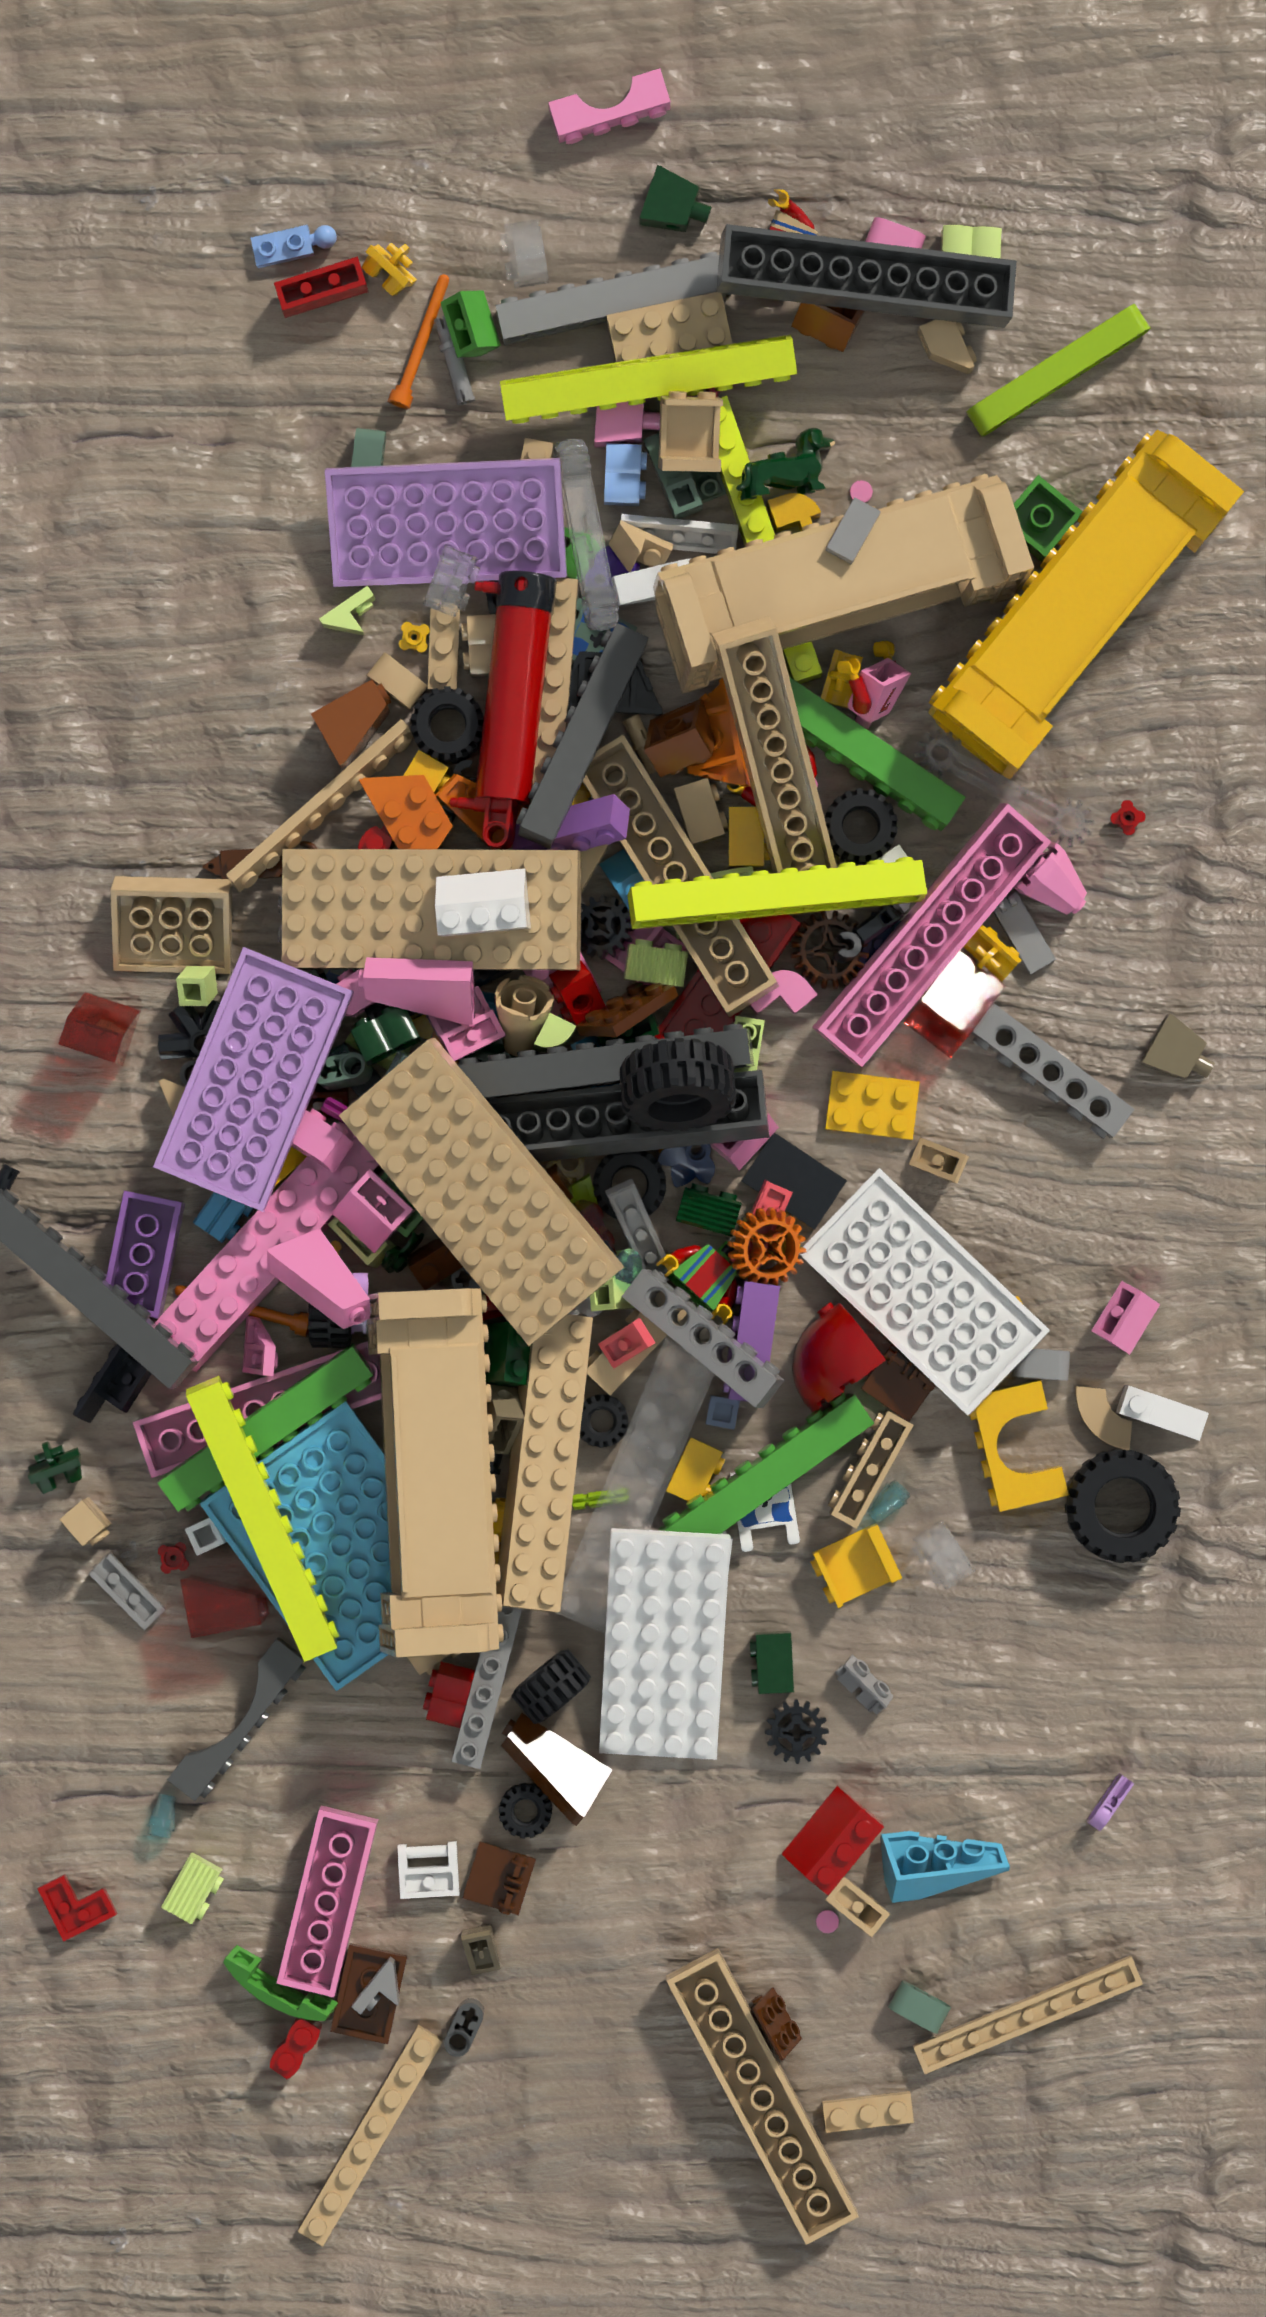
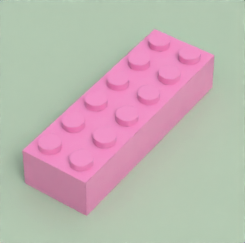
(327, 1901)

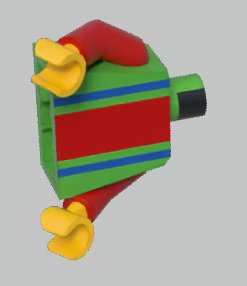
(704, 1276)

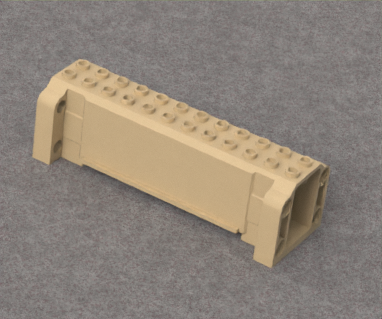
(914, 558)
(437, 1473)

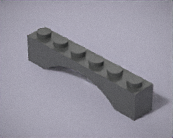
(199, 1767)

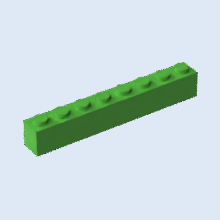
(875, 760)
(272, 1423)
(773, 1469)

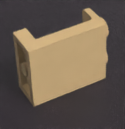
(689, 432)

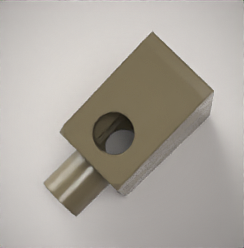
(1177, 1051)
(506, 1412)

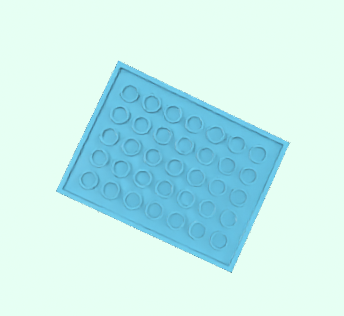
(337, 1507)

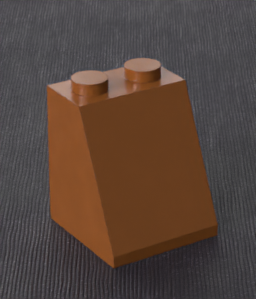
(353, 720)

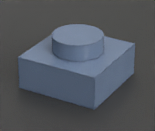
(722, 1412)

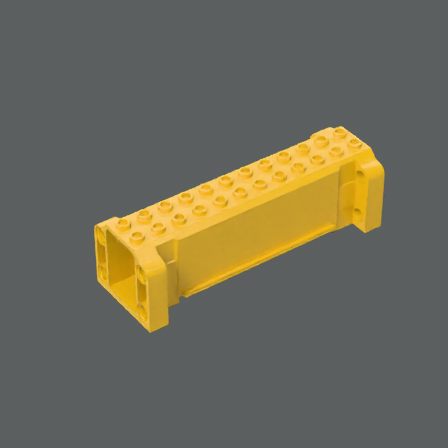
(1080, 599)

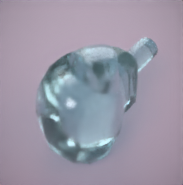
(632, 1265)

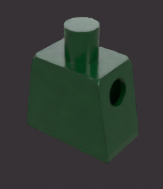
(672, 202)

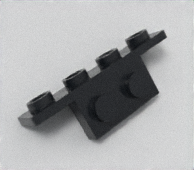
(116, 1382)

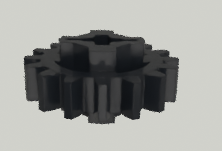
(611, 918)
(796, 1718)

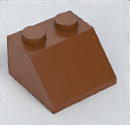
(827, 324)
(679, 739)

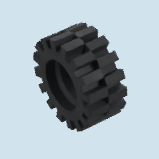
(619, 1427)
(518, 1827)

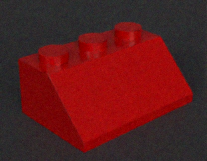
(832, 1840)

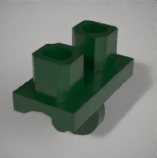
(53, 1462)

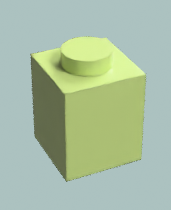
(197, 986)

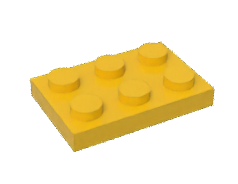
(872, 1105)

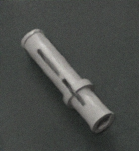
(455, 365)

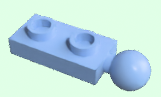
(290, 244)

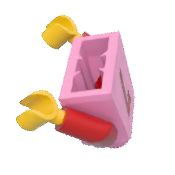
(876, 686)

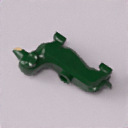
(788, 472)

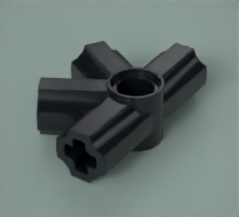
(191, 1028)

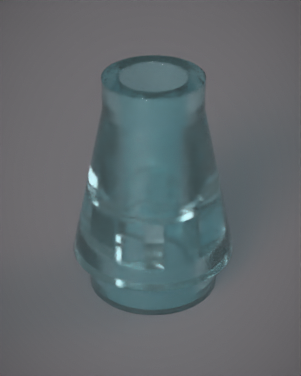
(888, 1501)
(163, 1817)

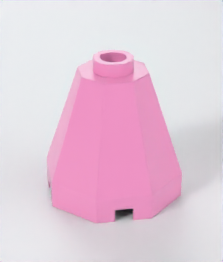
(1053, 882)

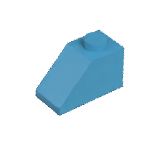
(621, 874)

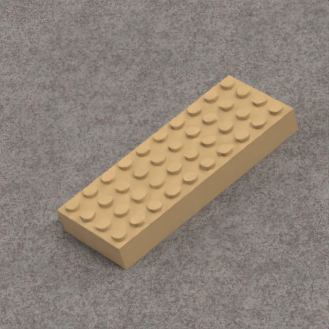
(383, 906)
(481, 1191)

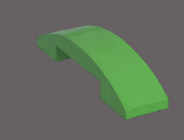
(244, 1968)

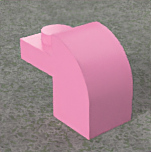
(792, 990)

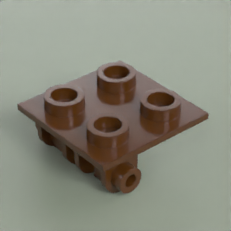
(898, 1384)
(499, 1878)
(776, 2022)

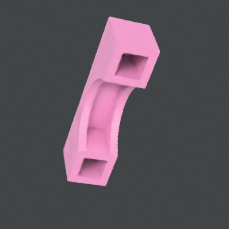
(576, 119)

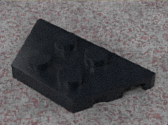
(637, 698)

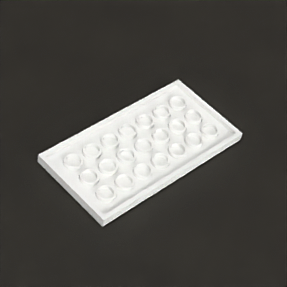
(924, 1292)
(664, 1643)

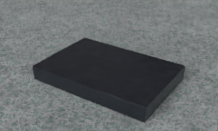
(792, 1169)

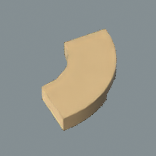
(1101, 1419)

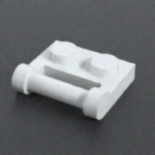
(428, 1880)

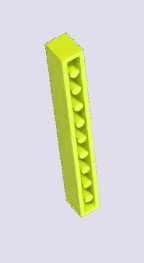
(648, 378)
(755, 524)
(776, 893)
(261, 1517)

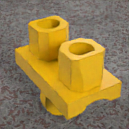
(380, 259)
(836, 687)
(992, 952)

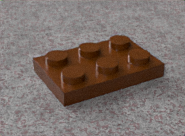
(626, 1010)
(359, 1969)

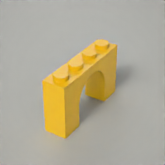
(1009, 1487)

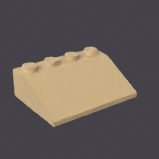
(171, 924)

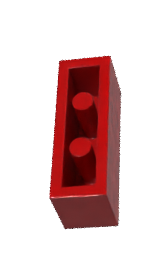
(321, 287)

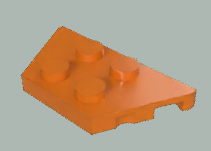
(727, 758)
(408, 810)

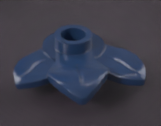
(688, 1165)

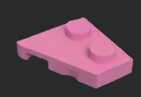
(259, 1349)

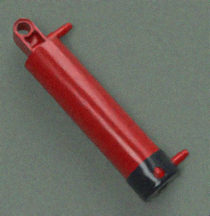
(512, 700)

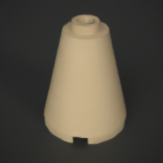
(522, 1011)

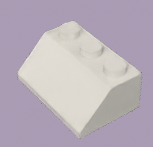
(482, 902)

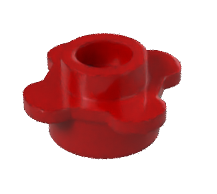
(1127, 826)
(166, 1553)

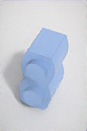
(623, 474)

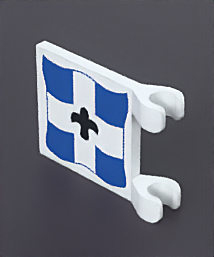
(773, 1512)

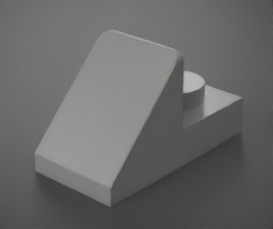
(384, 1982)

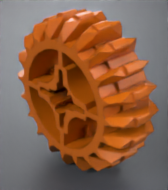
(775, 1238)

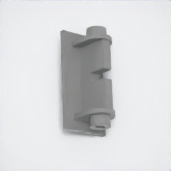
(874, 1693)

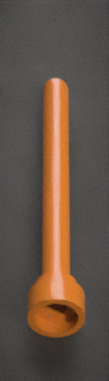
(402, 393)
(296, 1322)

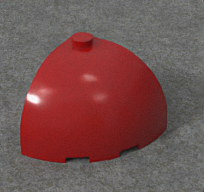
(832, 1356)

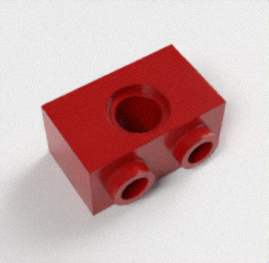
(576, 993)

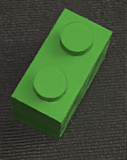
(470, 324)

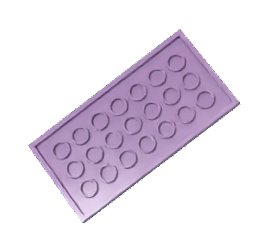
(398, 518)
(253, 1079)

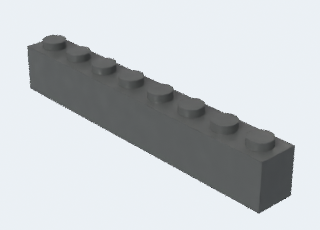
(582, 736)

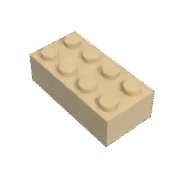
(669, 327)

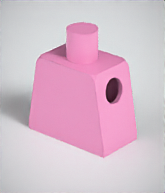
(623, 424)

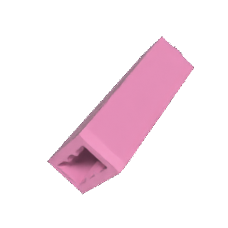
(422, 986)
(320, 1277)

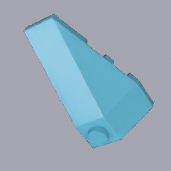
(928, 1866)

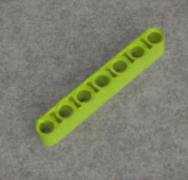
(1058, 370)

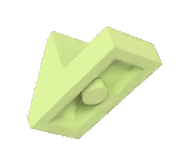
(342, 617)

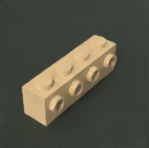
(871, 1468)

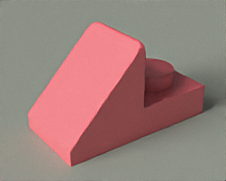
(626, 1343)

